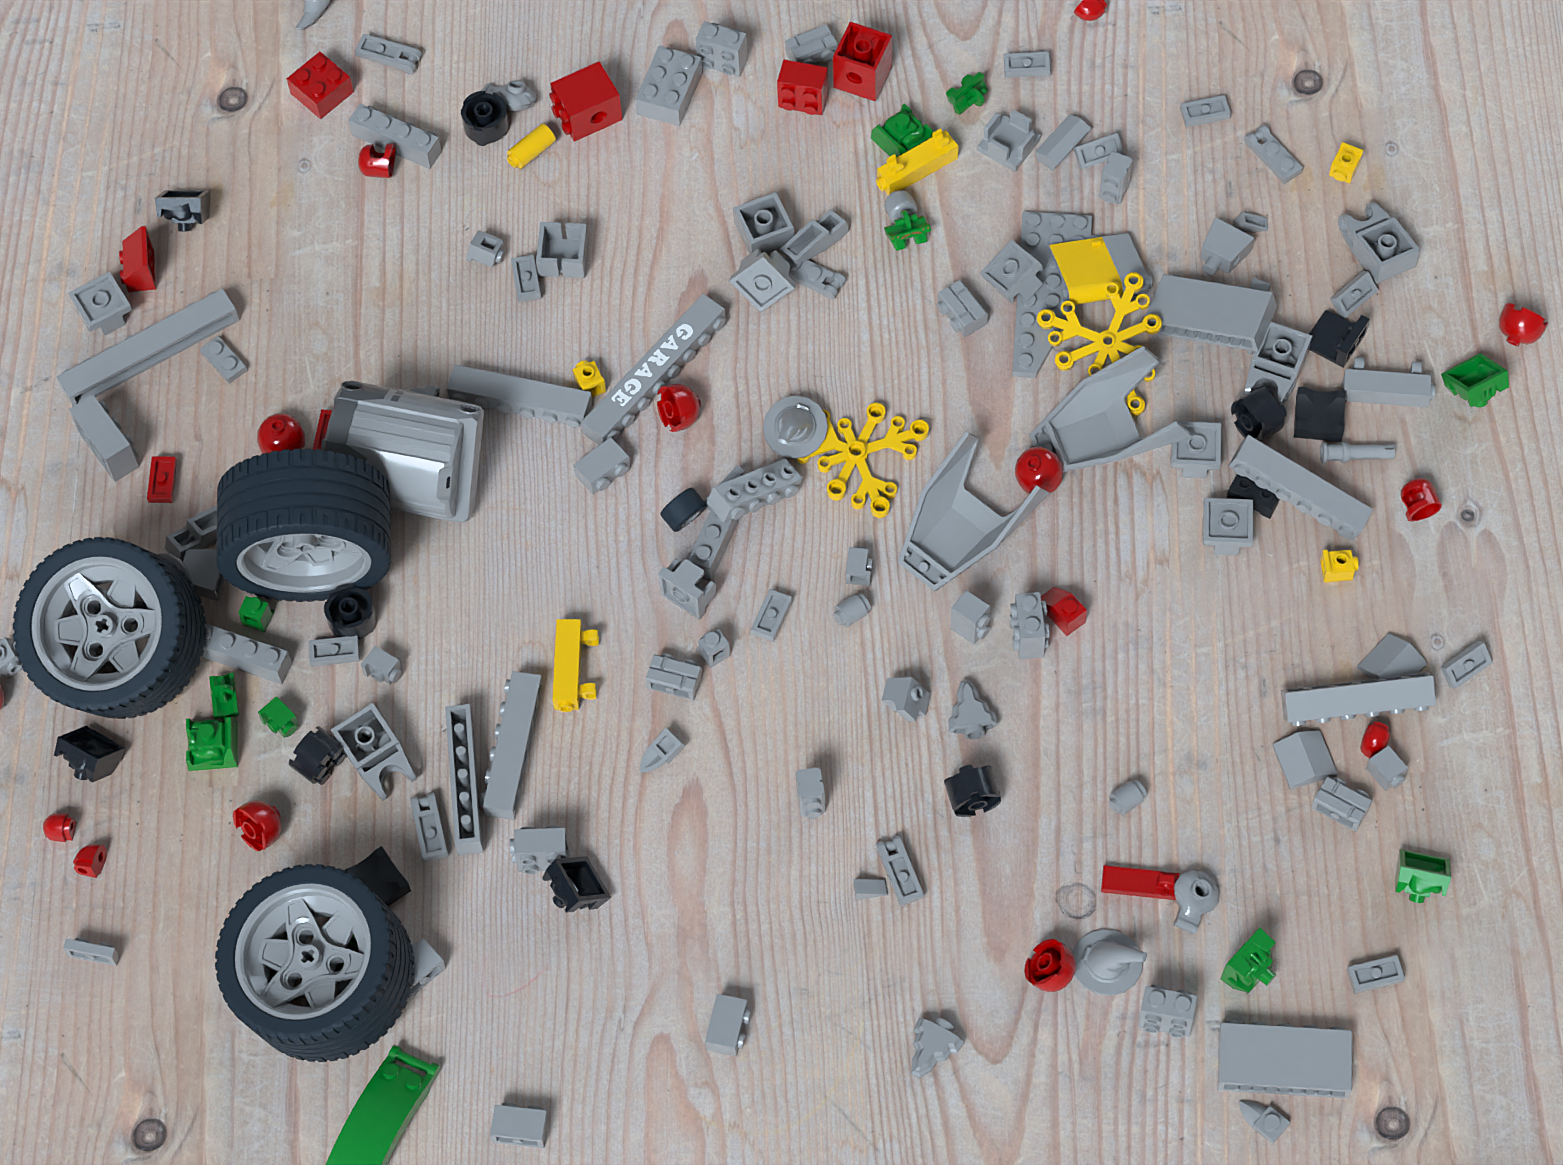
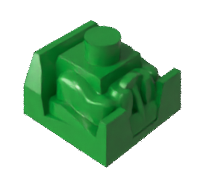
(901, 133)
(1476, 380)
(212, 744)
(1421, 875)
(1251, 964)

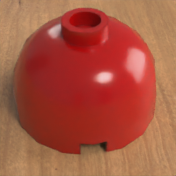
(1521, 325)
(678, 406)
(280, 433)
(1040, 468)
(259, 823)
(1050, 966)

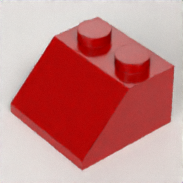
(138, 262)

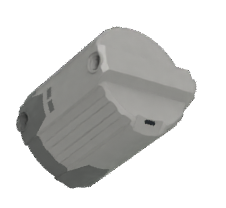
(417, 441)

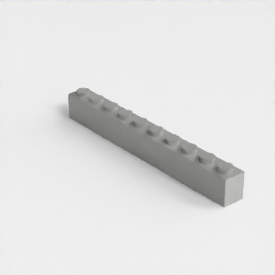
(234, 650)

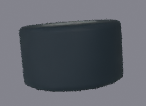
(683, 509)

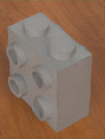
(722, 48)
(1029, 625)
(538, 848)
(1167, 1011)

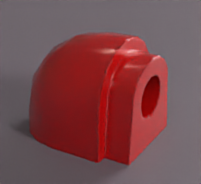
(1090, 9)
(1375, 739)
(59, 827)
(90, 860)

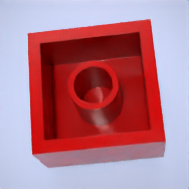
(320, 85)
(802, 87)

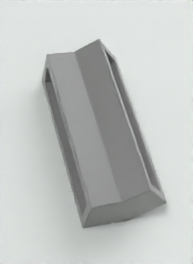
(1062, 141)

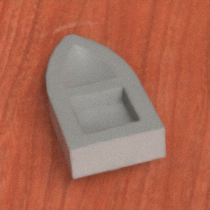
(661, 750)
(1264, 1120)

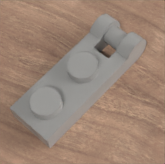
(388, 53)
(1273, 154)
(815, 277)
(429, 828)
(899, 871)

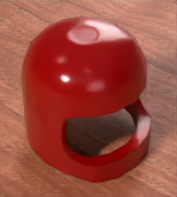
(375, 163)
(1420, 499)

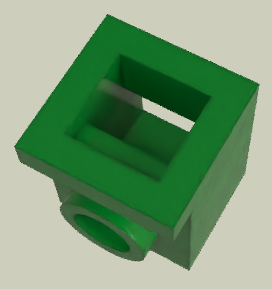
(258, 610)
(279, 718)

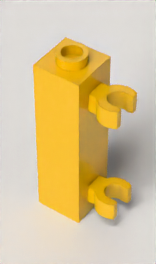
(917, 162)
(567, 664)

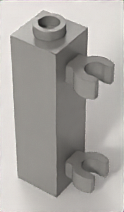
(1388, 387)

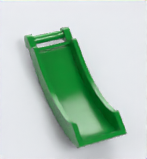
(383, 1111)

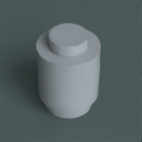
(851, 610)
(1127, 797)

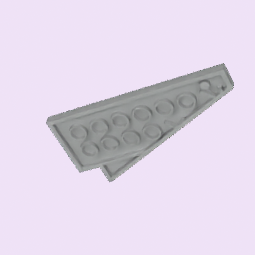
(1037, 233)

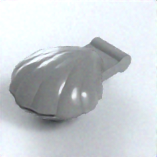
(515, 95)
(1195, 896)

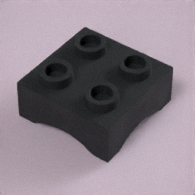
(1319, 414)
(1263, 499)
(381, 876)

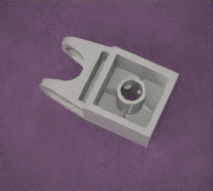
(1379, 243)
(1278, 361)
(376, 757)

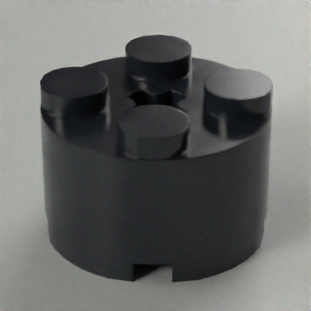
(484, 117)
(1258, 414)
(350, 612)
(317, 756)
(972, 790)

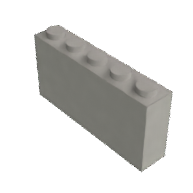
(1212, 312)
(1285, 1059)

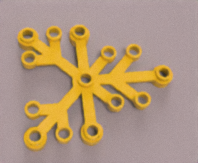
(1122, 307)
(869, 484)

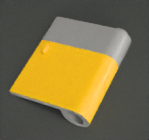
(1095, 262)

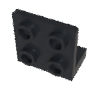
(1336, 337)

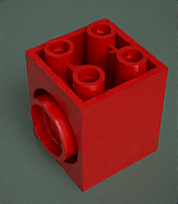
(862, 61)
(585, 101)

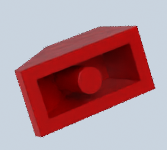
(1064, 610)

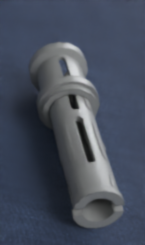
(1345, 452)

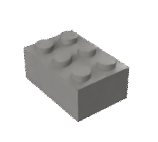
(669, 85)
(104, 437)

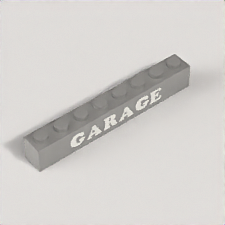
(654, 370)

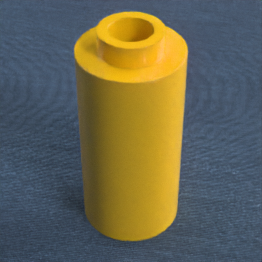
(530, 146)

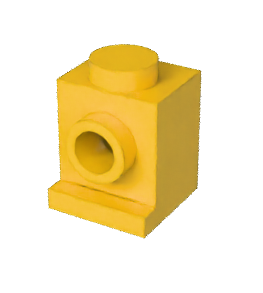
(1346, 163)
(589, 378)
(1333, 569)

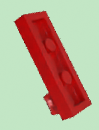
(1138, 882)

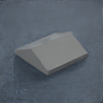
(1392, 658)
(1304, 758)

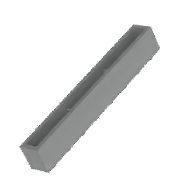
(148, 347)

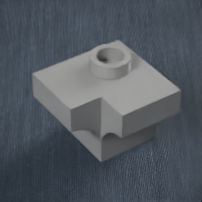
(906, 697)

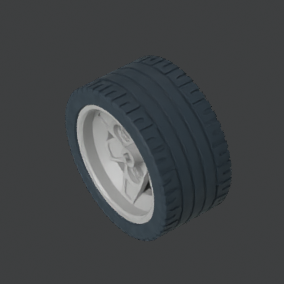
(303, 524)
(69, 581)
(288, 906)

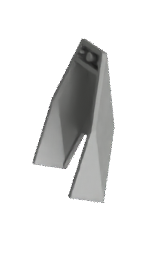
(1095, 421)
(952, 525)

